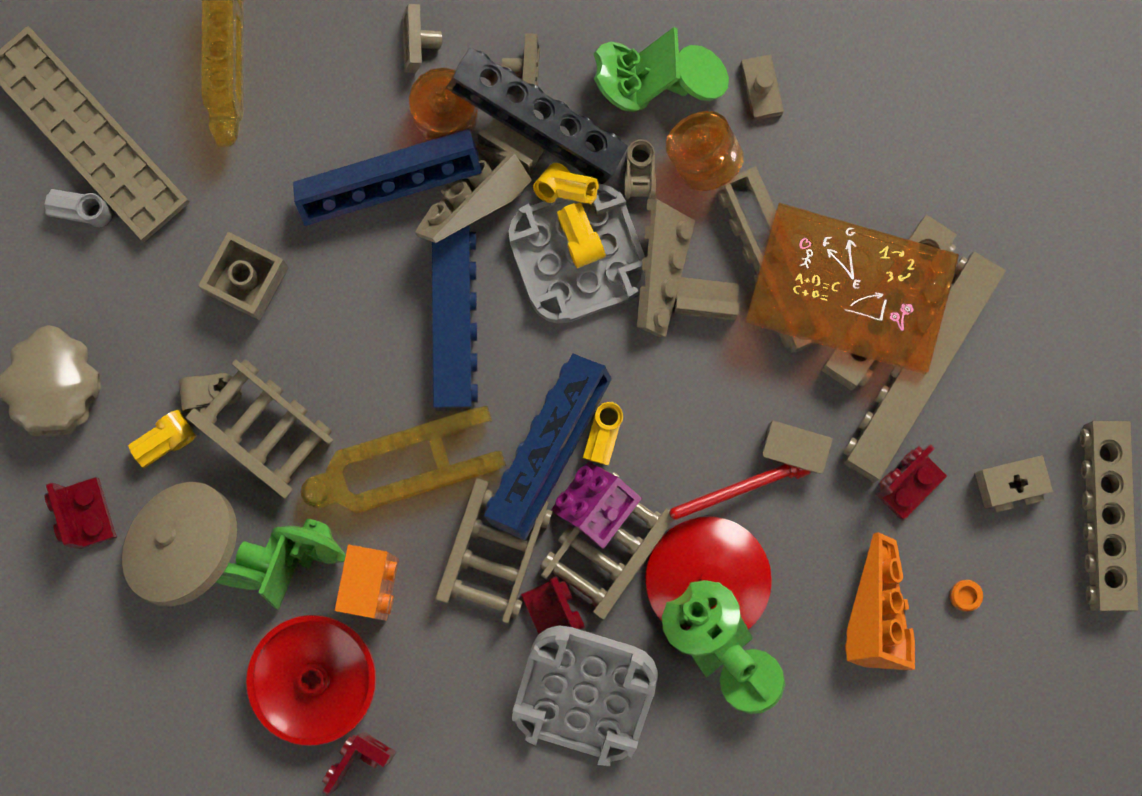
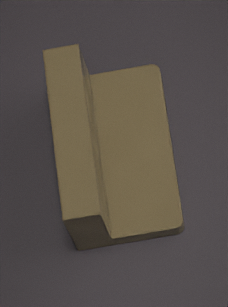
(504, 138)
(707, 299)
(796, 447)

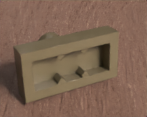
(415, 38)
(529, 65)
(762, 87)

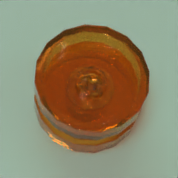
(429, 95)
(705, 151)

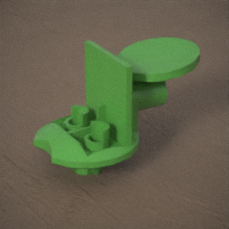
(636, 78)
(273, 566)
(750, 677)

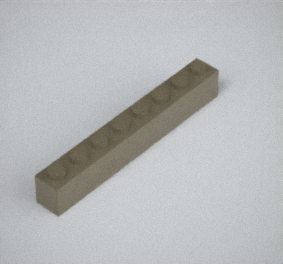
(910, 390)

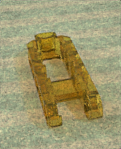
(223, 67)
(331, 487)

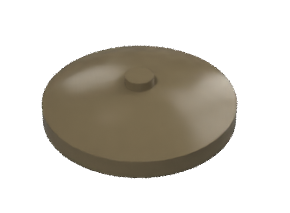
(179, 544)

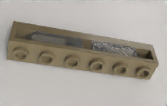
(752, 220)

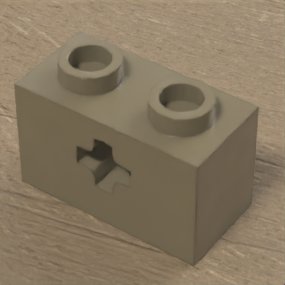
(1029, 473)

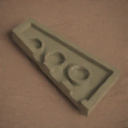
(667, 250)

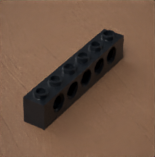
(521, 117)

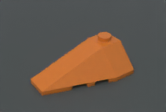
(878, 622)

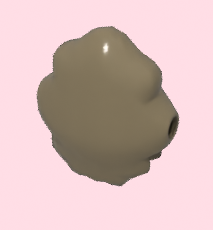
(49, 383)

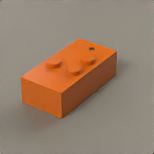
(367, 583)

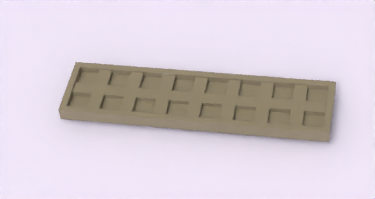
(88, 135)

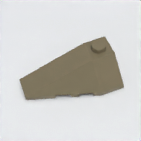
(475, 196)

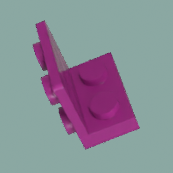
(596, 503)

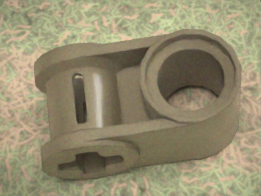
(640, 176)
(202, 390)

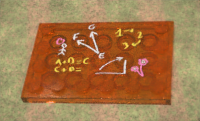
(852, 288)

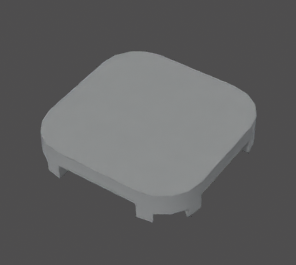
(548, 272)
(585, 693)

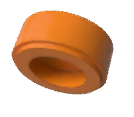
(966, 595)

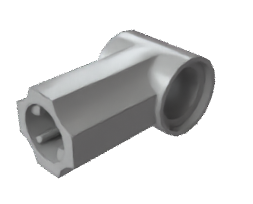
(77, 207)

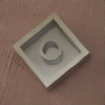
(243, 276)

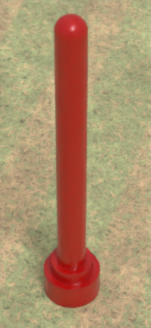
(737, 489)

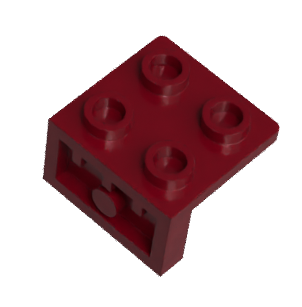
(908, 487)
(80, 513)
(550, 608)
(373, 753)

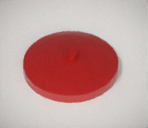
(712, 552)
(311, 680)

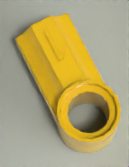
(559, 182)
(582, 243)
(170, 434)
(602, 436)

